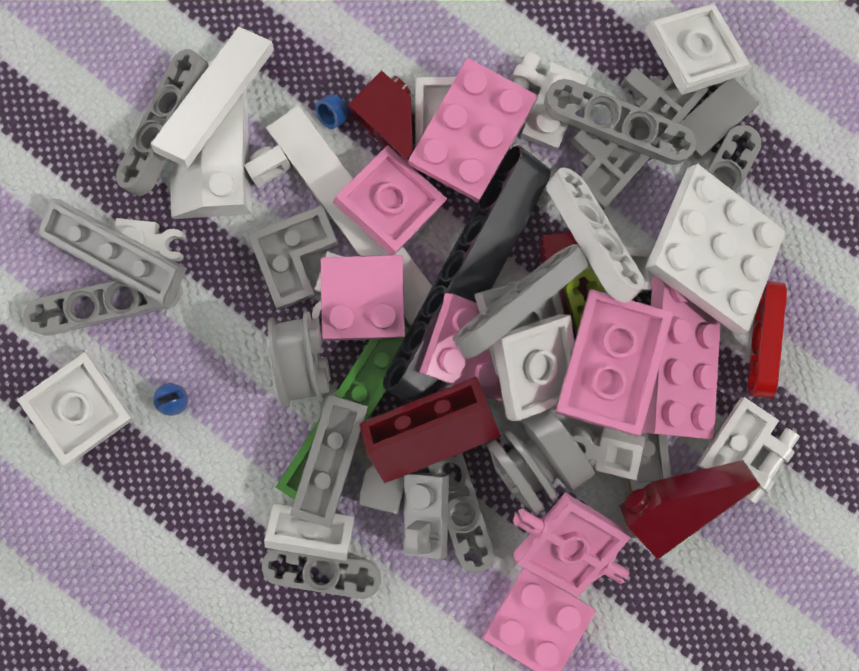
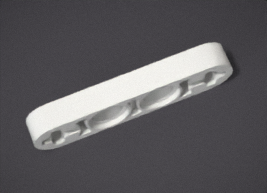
(595, 235)

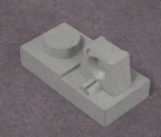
(426, 514)

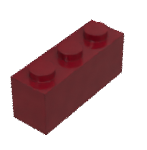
(429, 430)

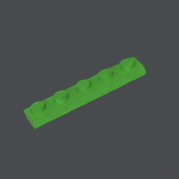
(360, 386)

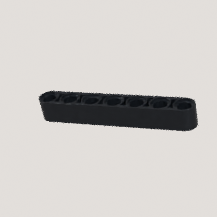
(471, 264)

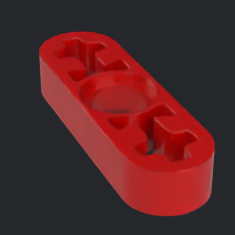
(767, 341)

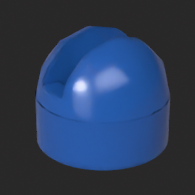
(332, 110)
(172, 407)

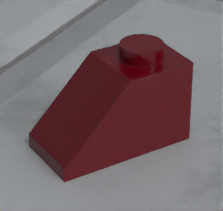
(386, 113)

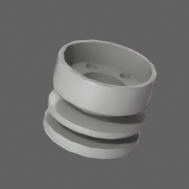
(540, 460)

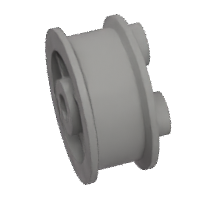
(296, 359)

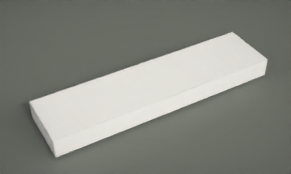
(212, 97)

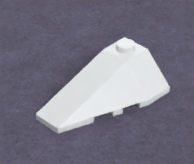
(217, 177)

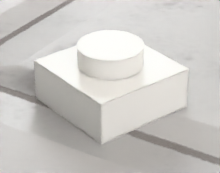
(267, 165)

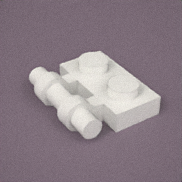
(539, 125)
(741, 439)

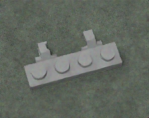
(613, 165)

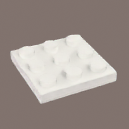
(716, 249)

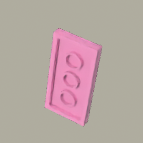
(688, 371)

